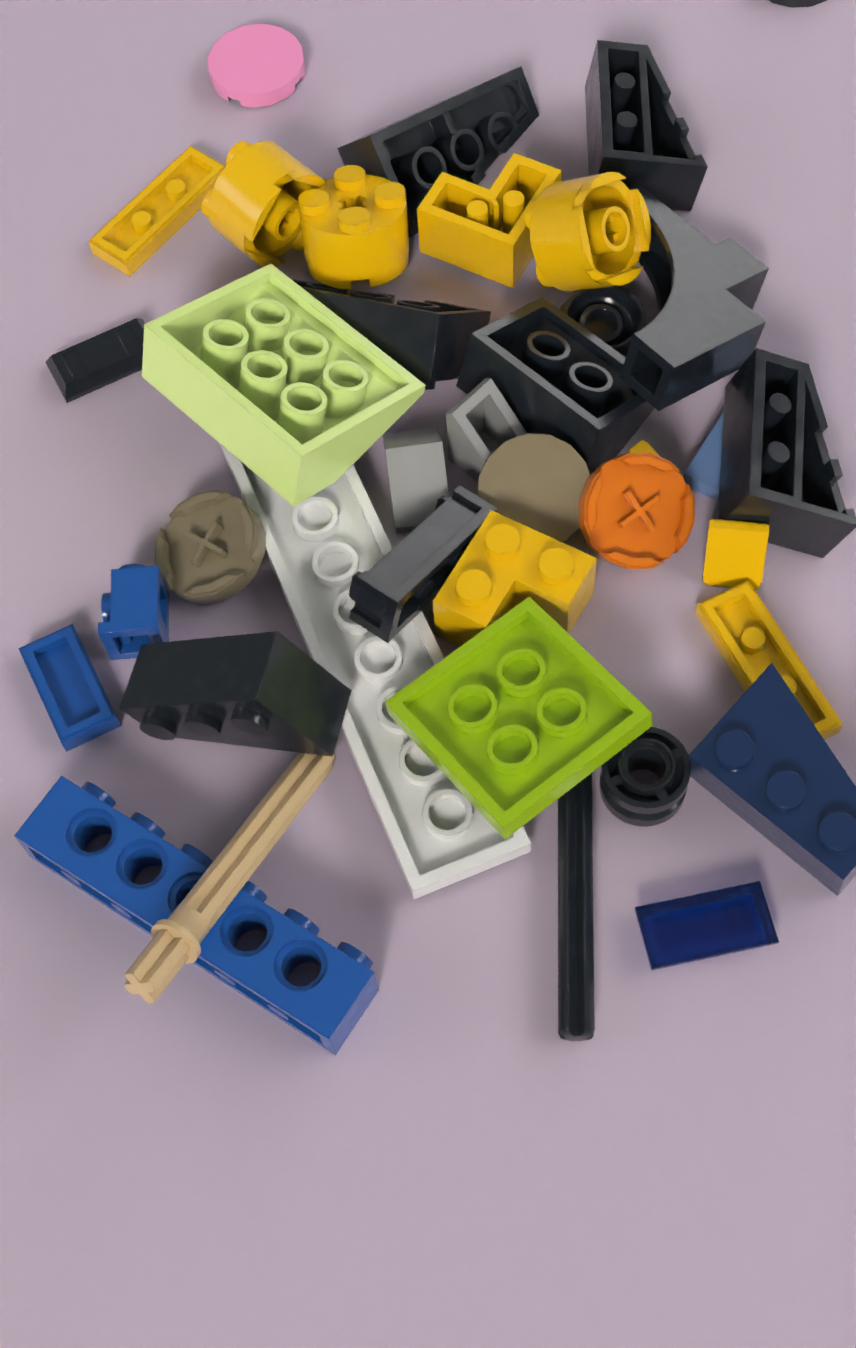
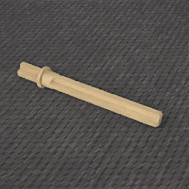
(179, 937)

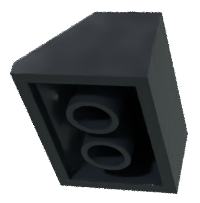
(557, 380)

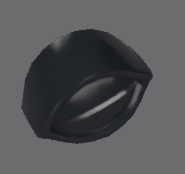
(608, 313)

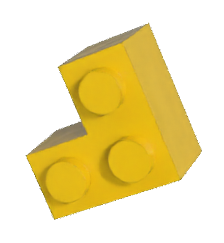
(484, 226)
(503, 569)

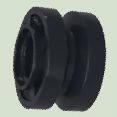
(646, 803)

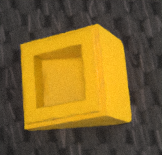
(735, 553)

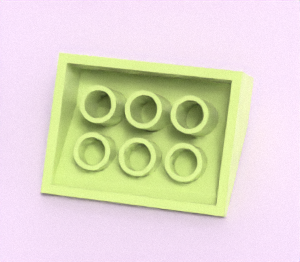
(277, 380)

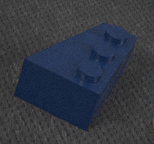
(782, 780)

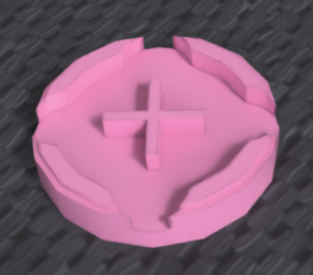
(256, 65)

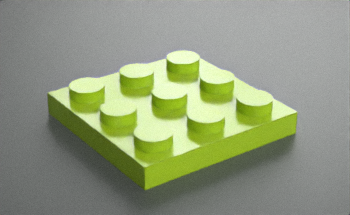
(518, 716)

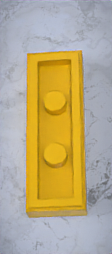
(156, 212)
(752, 641)

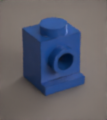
(134, 611)

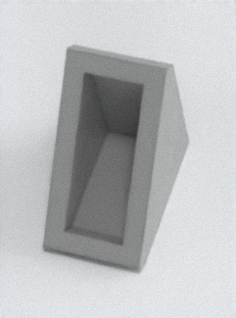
(479, 427)
(415, 475)

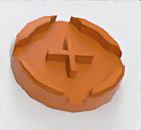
(636, 510)

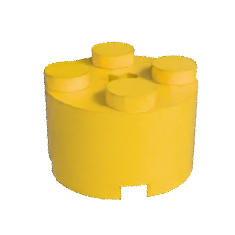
(258, 200)
(355, 229)
(588, 232)

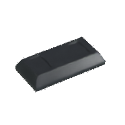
(98, 360)

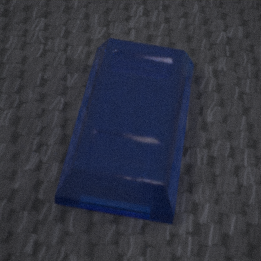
(706, 925)

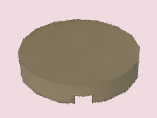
(536, 483)
(210, 547)

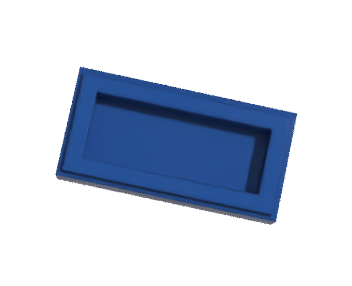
(69, 687)

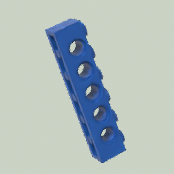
(322, 1010)

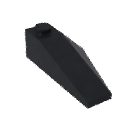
(449, 137)
(419, 336)

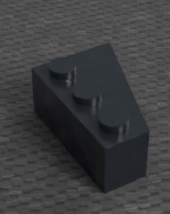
(636, 128)
(778, 459)
(237, 693)

